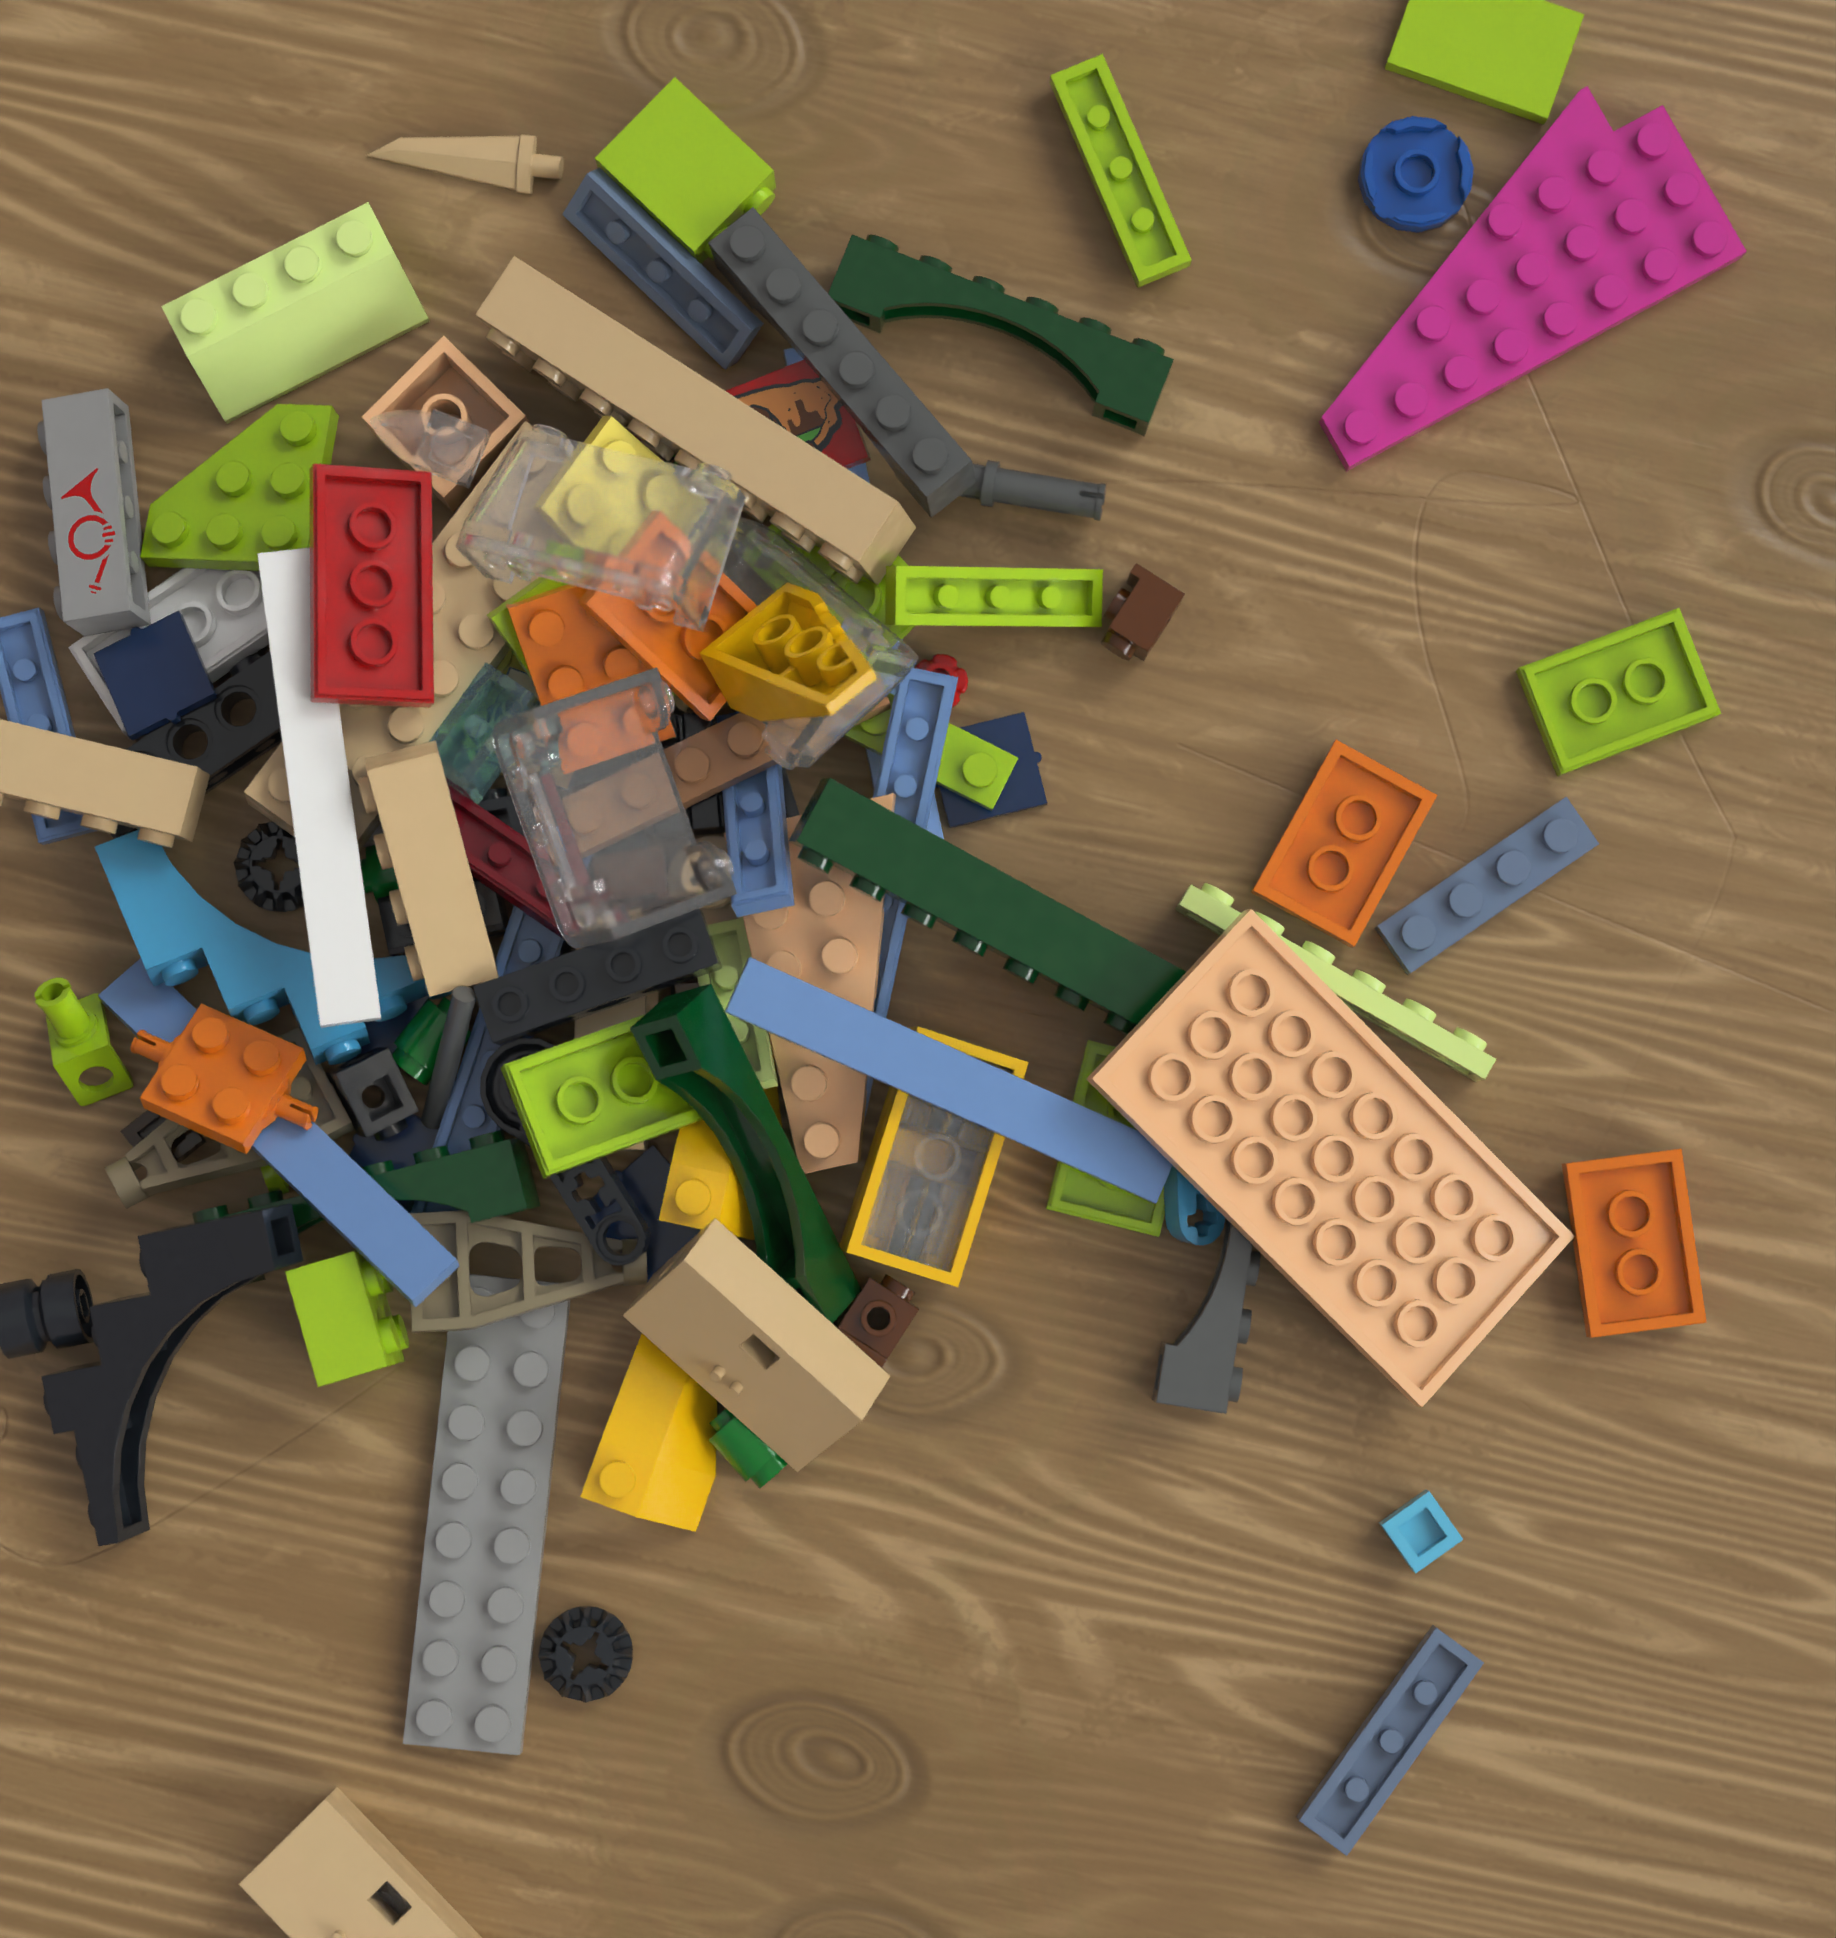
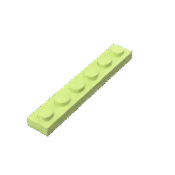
(1359, 992)

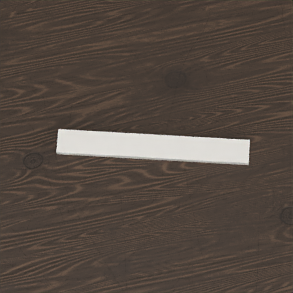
(319, 803)

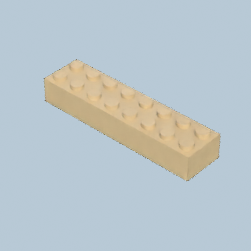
(689, 416)
(461, 645)

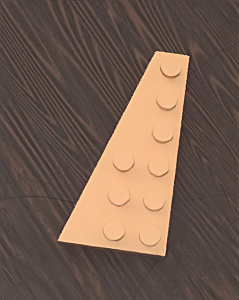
(836, 945)

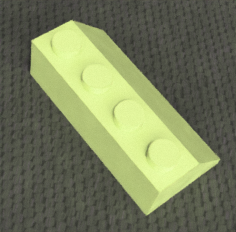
(296, 313)

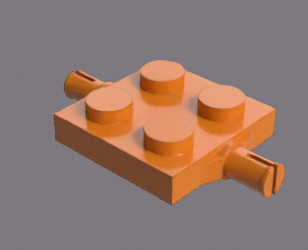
(224, 1079)

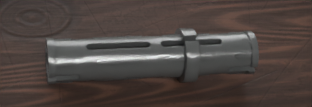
(1036, 491)

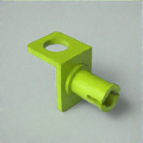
(80, 1041)

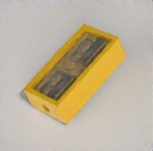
(925, 1181)

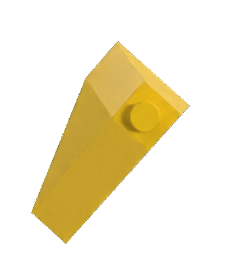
(787, 659)
(704, 1181)
(656, 1444)

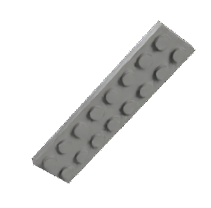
(486, 1530)

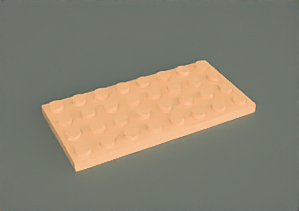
(1331, 1157)

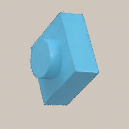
(1420, 1531)

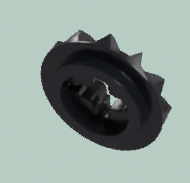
(259, 882)
(613, 1648)

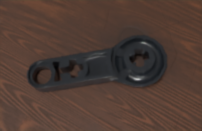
(503, 1112)

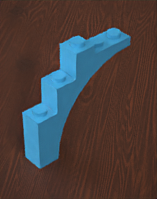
(255, 976)

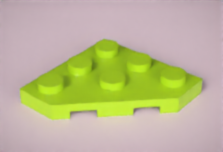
(245, 495)

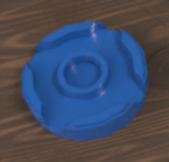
(1415, 174)

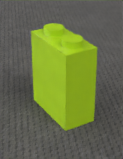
(687, 169)

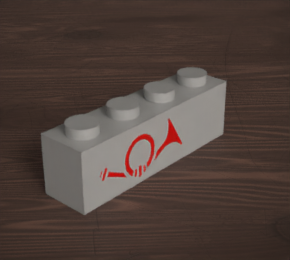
(94, 512)

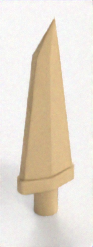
(491, 160)

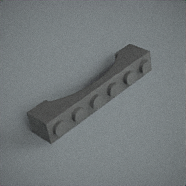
(843, 358)
(1199, 1364)

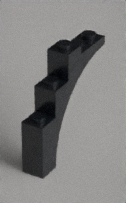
(137, 1338)

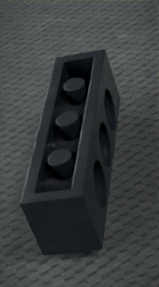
(228, 746)
(597, 978)

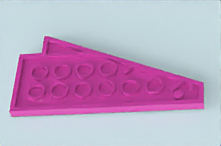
(1560, 255)

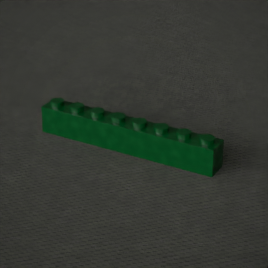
(981, 905)

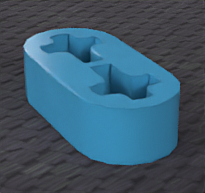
(1183, 1200)

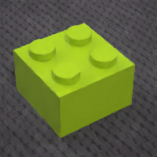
(346, 1317)

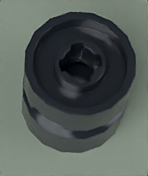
(51, 1312)

